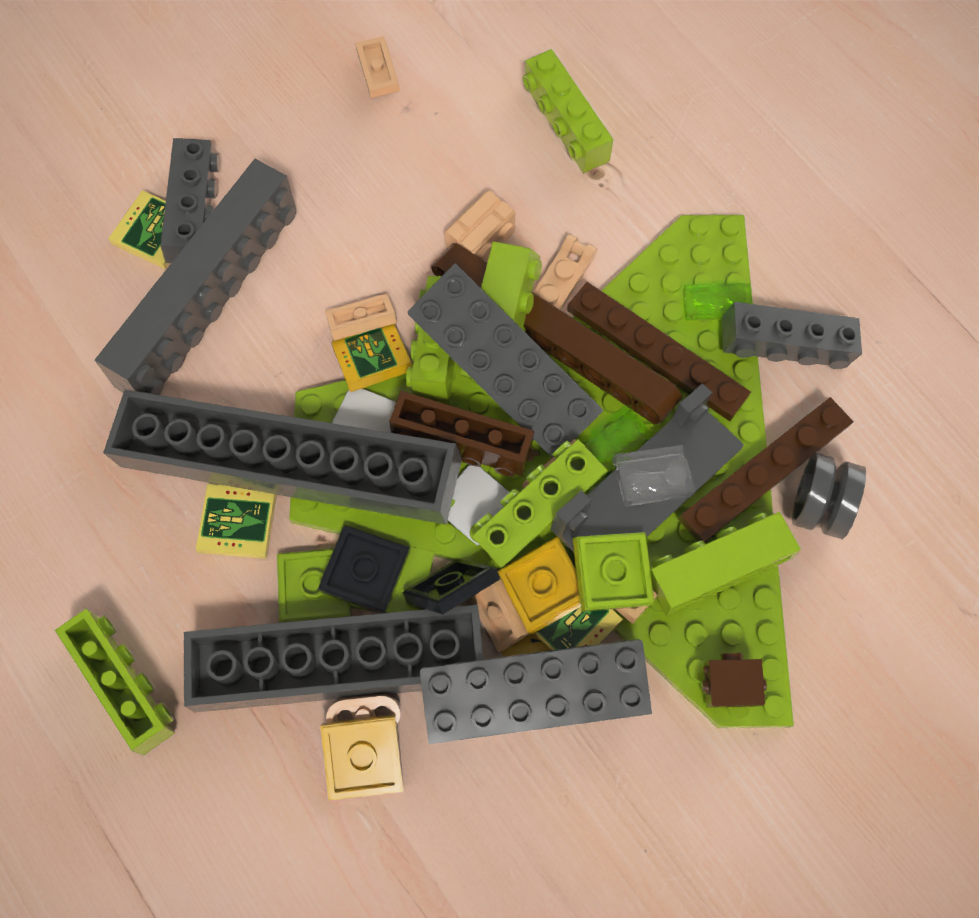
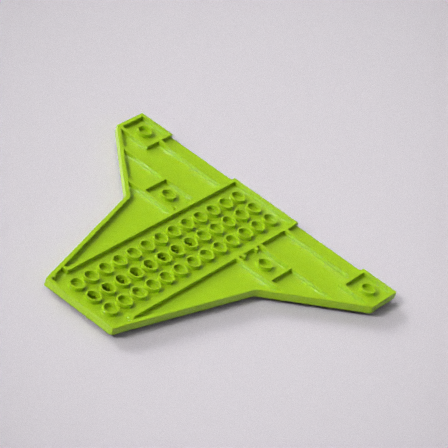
(676, 645)

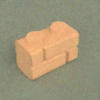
(481, 225)

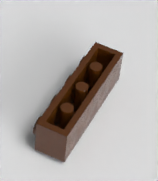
(476, 436)

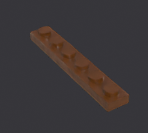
(657, 349)
(765, 471)

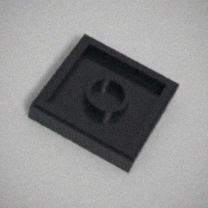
(364, 569)
(451, 586)

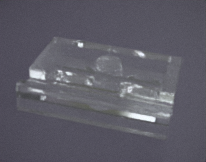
(653, 475)

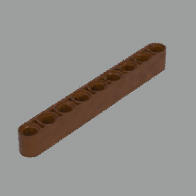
(581, 348)

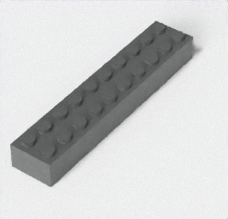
(285, 456)

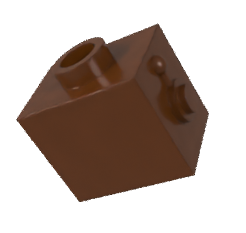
(734, 682)

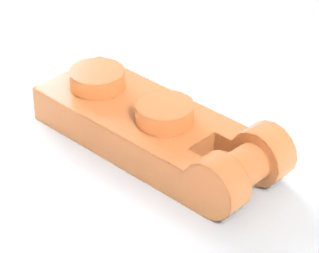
(565, 273)

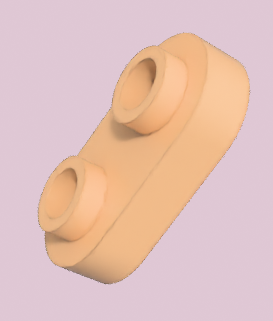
(363, 706)

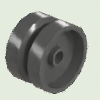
(829, 495)

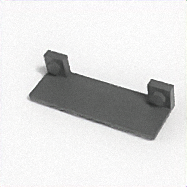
(504, 360)
(706, 448)
(535, 691)

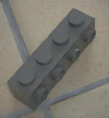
(188, 193)
(791, 335)

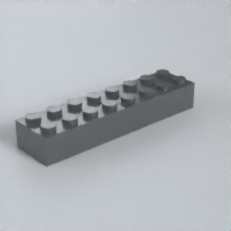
(199, 282)
(323, 657)

